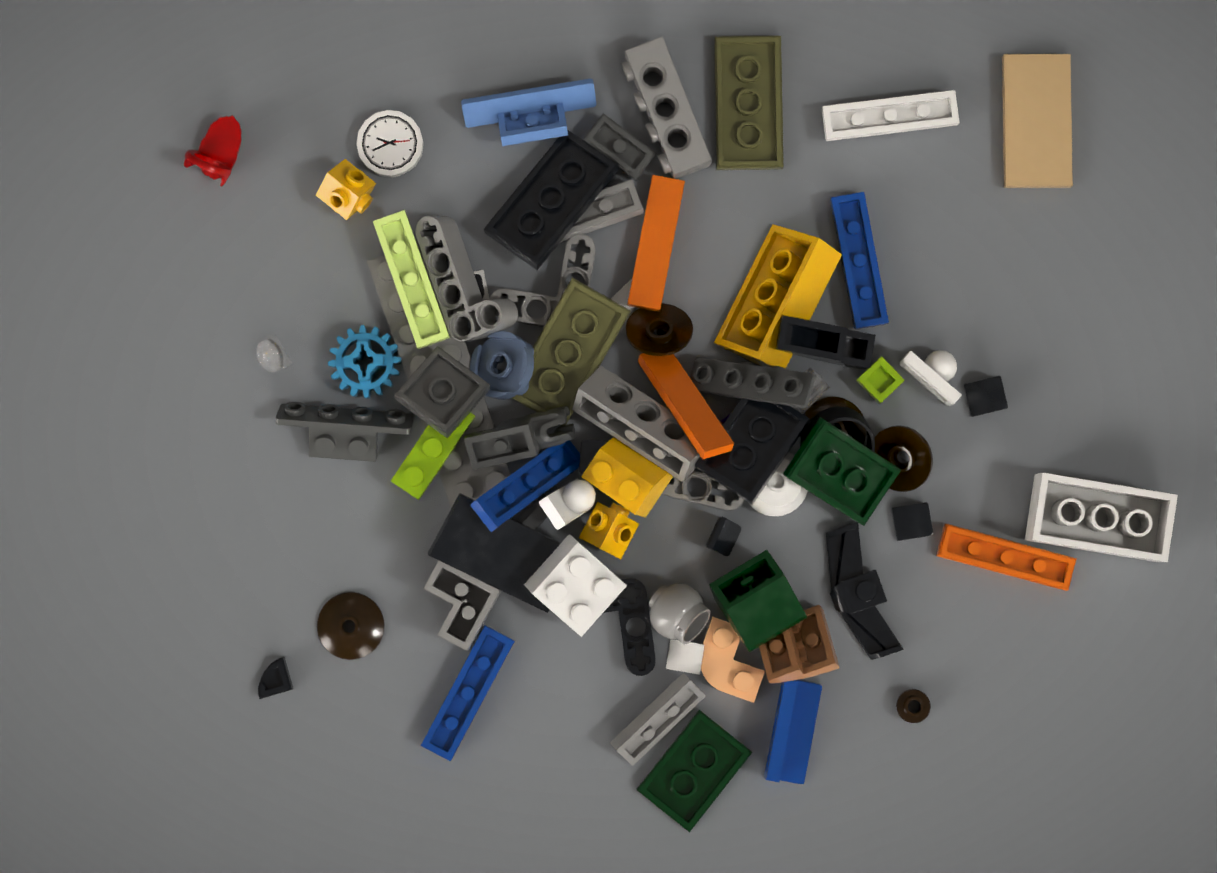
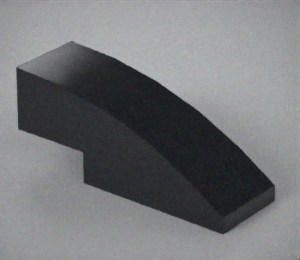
(825, 342)

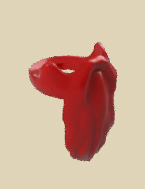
(217, 149)

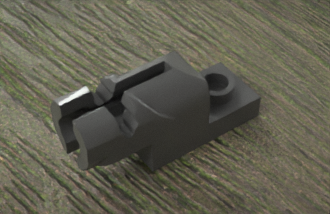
(518, 438)

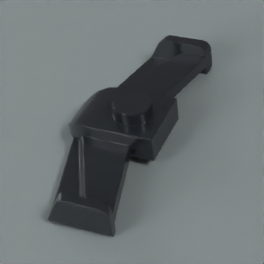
(858, 593)

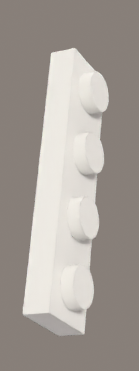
(890, 115)

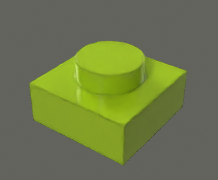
(880, 380)

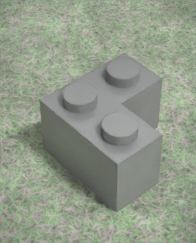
(470, 600)

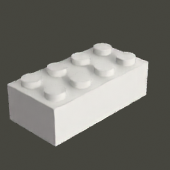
(1101, 517)

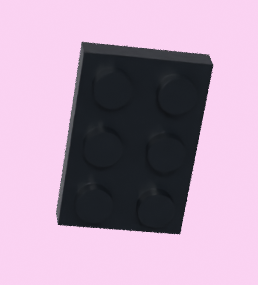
(761, 440)

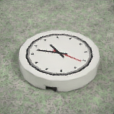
(390, 143)

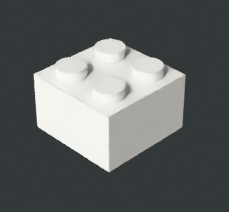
(575, 585)

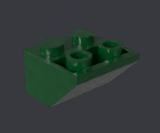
(757, 600)

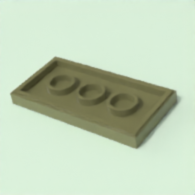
(748, 103)
(572, 346)

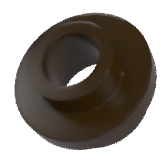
(903, 701)

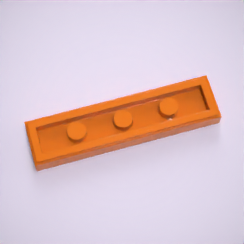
(656, 243)
(686, 405)
(1006, 557)

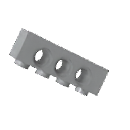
(655, 58)
(636, 422)

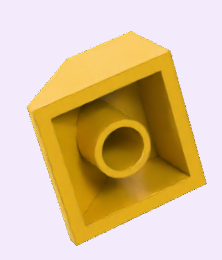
(627, 477)

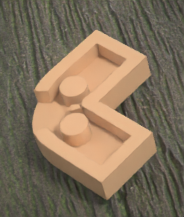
(721, 668)

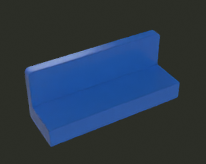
(793, 731)

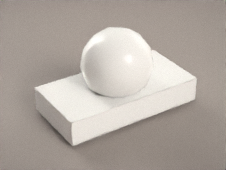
(934, 373)
(569, 502)

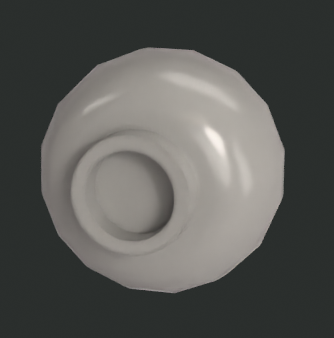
(678, 612)

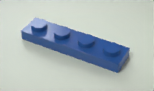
(859, 260)
(526, 484)
(467, 693)

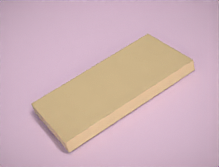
(1037, 120)

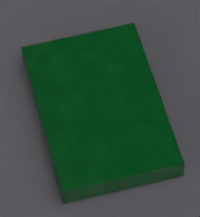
(841, 471)
(694, 770)

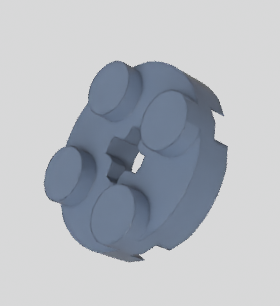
(519, 367)

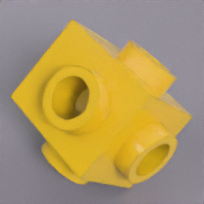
(346, 189)
(609, 529)

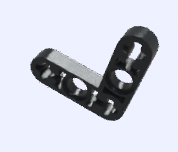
(628, 611)

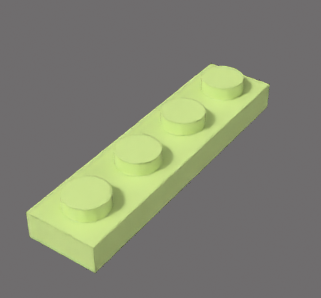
(411, 279)

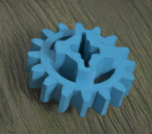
(363, 343)

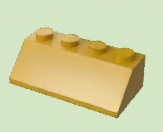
(782, 281)

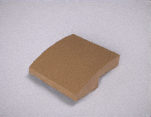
(800, 650)

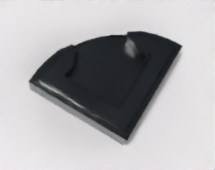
(275, 679)

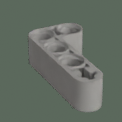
(443, 231)

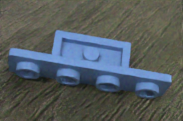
(530, 112)

